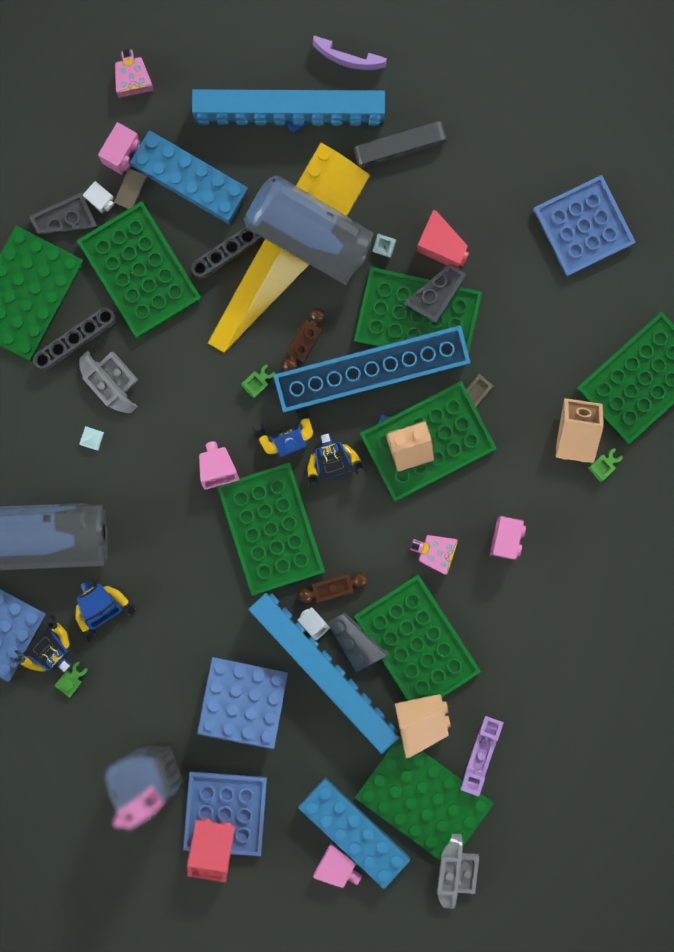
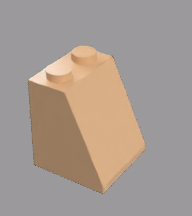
(579, 430)
(410, 446)
(422, 723)

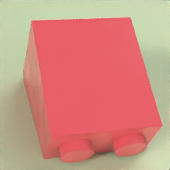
(442, 242)
(210, 850)

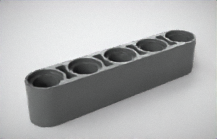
(399, 144)
(221, 249)
(84, 338)

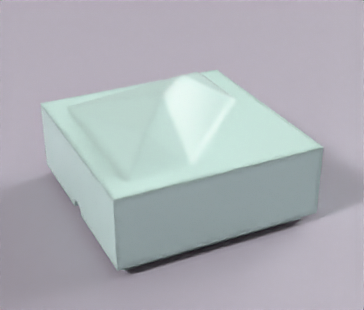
(384, 245)
(91, 438)

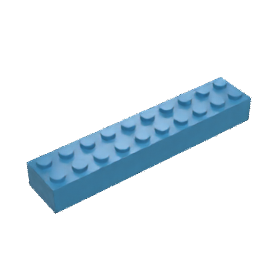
(288, 105)
(372, 368)
(324, 673)

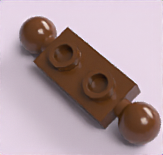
(303, 340)
(332, 588)

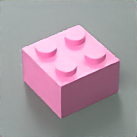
(119, 148)
(507, 538)

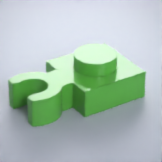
(256, 382)
(604, 466)
(69, 681)

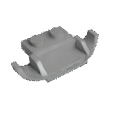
(109, 380)
(457, 872)

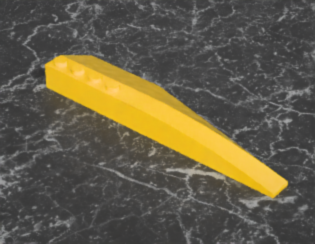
(273, 270)

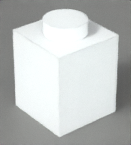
(99, 197)
(313, 623)

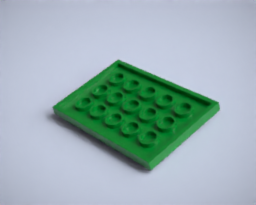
(139, 269)
(32, 288)
(388, 320)
(636, 380)
(455, 434)
(271, 529)
(421, 643)
(422, 799)

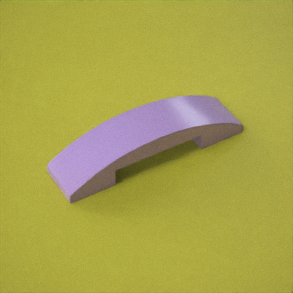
(371, 63)
(481, 755)

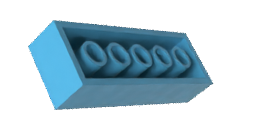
(189, 177)
(354, 832)

